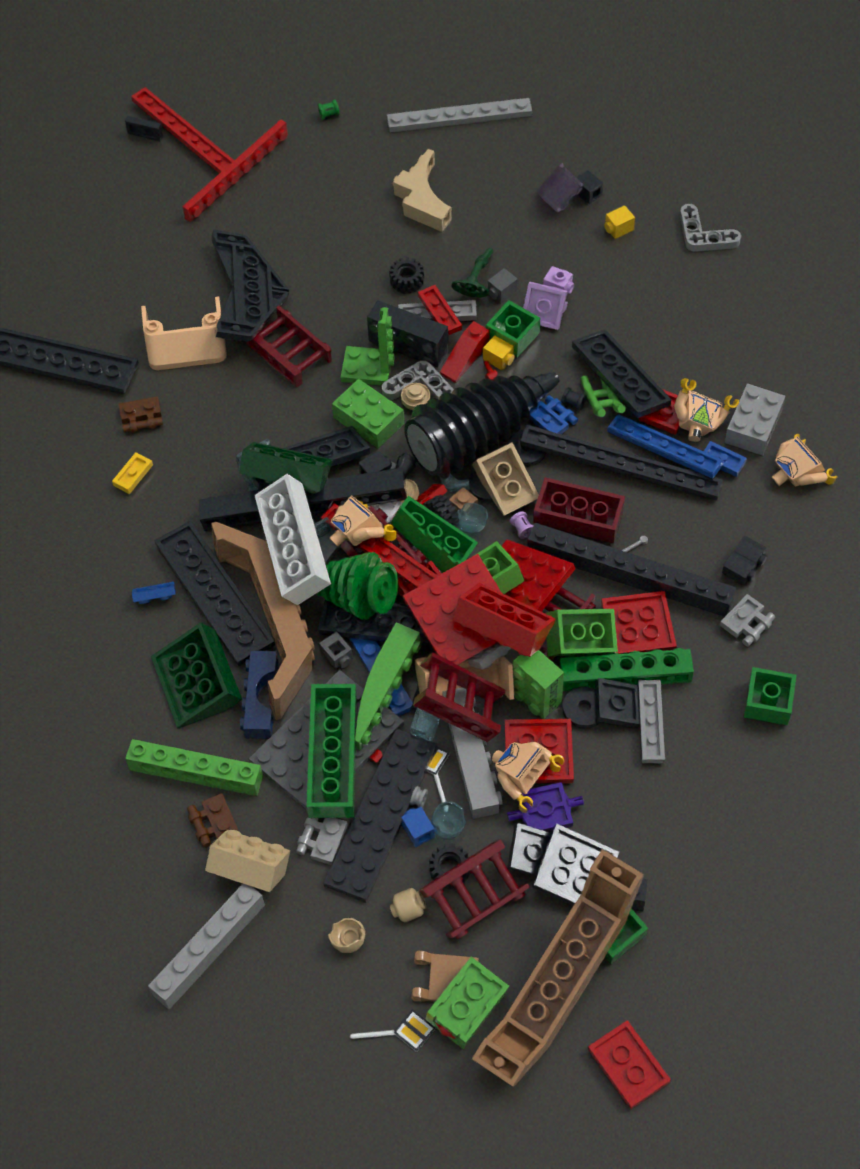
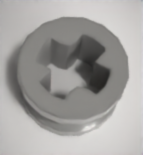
(418, 797)

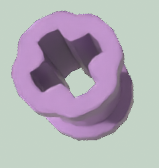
(522, 524)

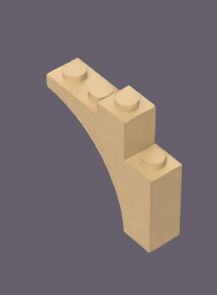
(419, 199)

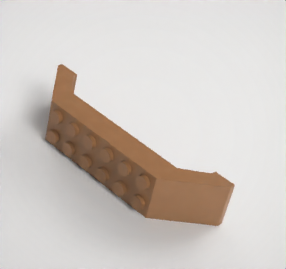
(282, 615)
(562, 970)

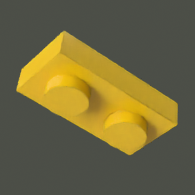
(132, 473)

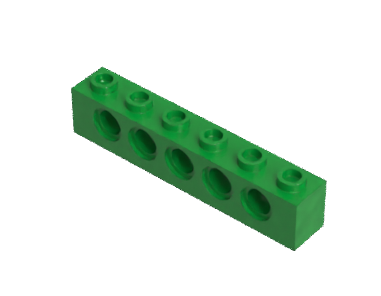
(680, 672)

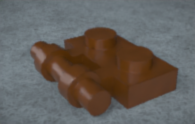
(140, 410)
(217, 813)

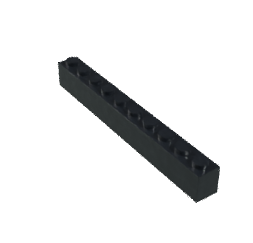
(369, 488)
(633, 570)

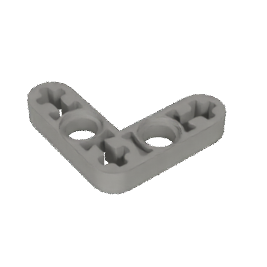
(698, 235)
(417, 377)

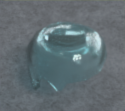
(472, 518)
(448, 820)

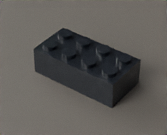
(412, 334)

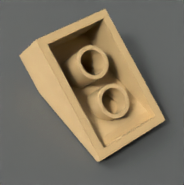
(506, 479)

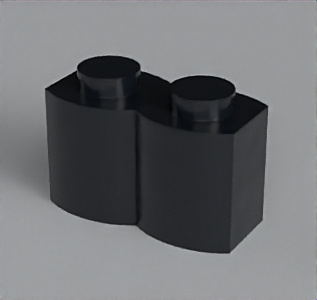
(744, 560)

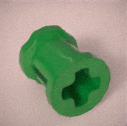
(335, 109)

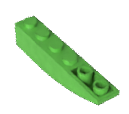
(384, 678)

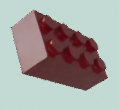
(579, 510)

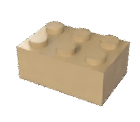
(247, 860)

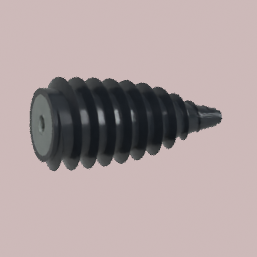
(472, 420)

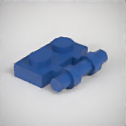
(548, 420)

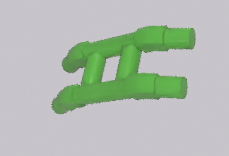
(599, 405)

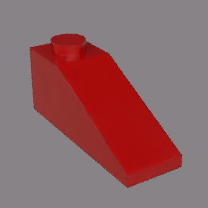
(465, 351)

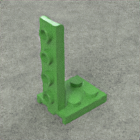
(371, 364)

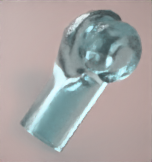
(453, 484)

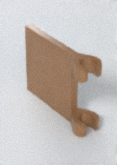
(442, 972)

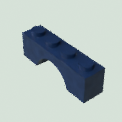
(258, 718)

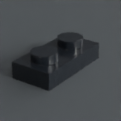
(143, 128)

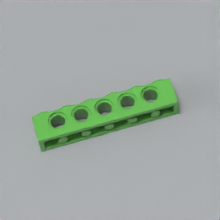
(194, 767)

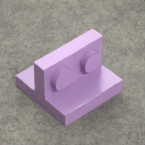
(546, 303)

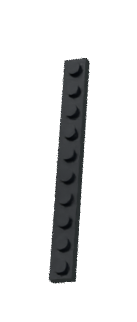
(621, 462)

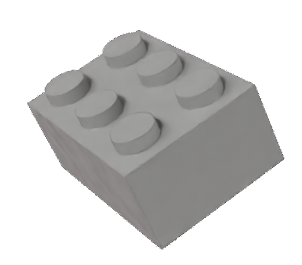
(754, 419)

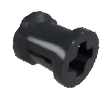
(574, 398)

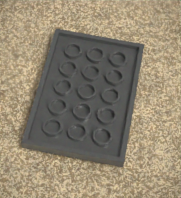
(287, 750)

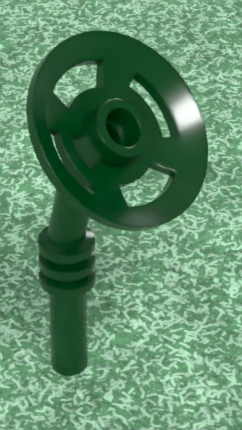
(472, 284)

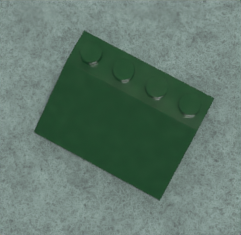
(196, 676)

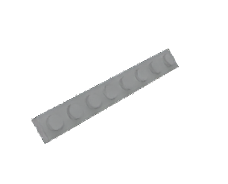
(459, 115)

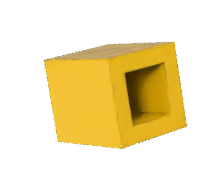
(619, 222)
(498, 353)

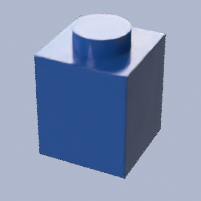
(417, 826)

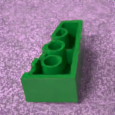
(433, 535)

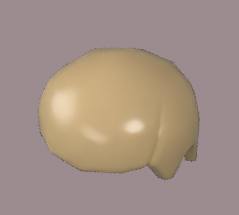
(347, 935)

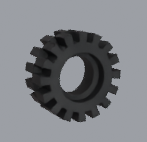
(406, 266)
(443, 508)
(446, 853)

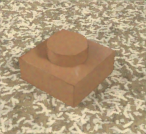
(462, 497)

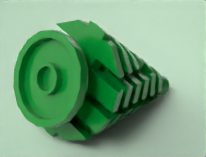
(361, 585)

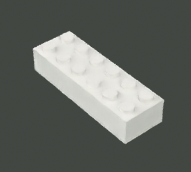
(292, 540)

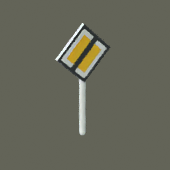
(434, 767)
(412, 1030)

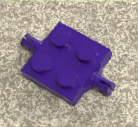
(549, 808)

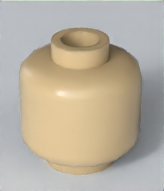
(408, 905)

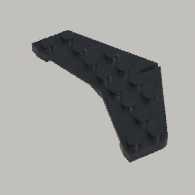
(254, 287)

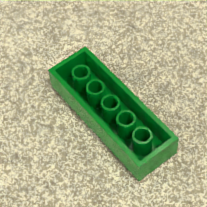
(332, 751)

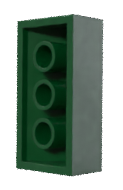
(274, 462)

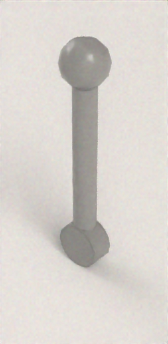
(643, 540)

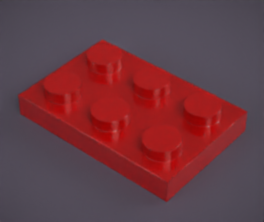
(629, 1064)

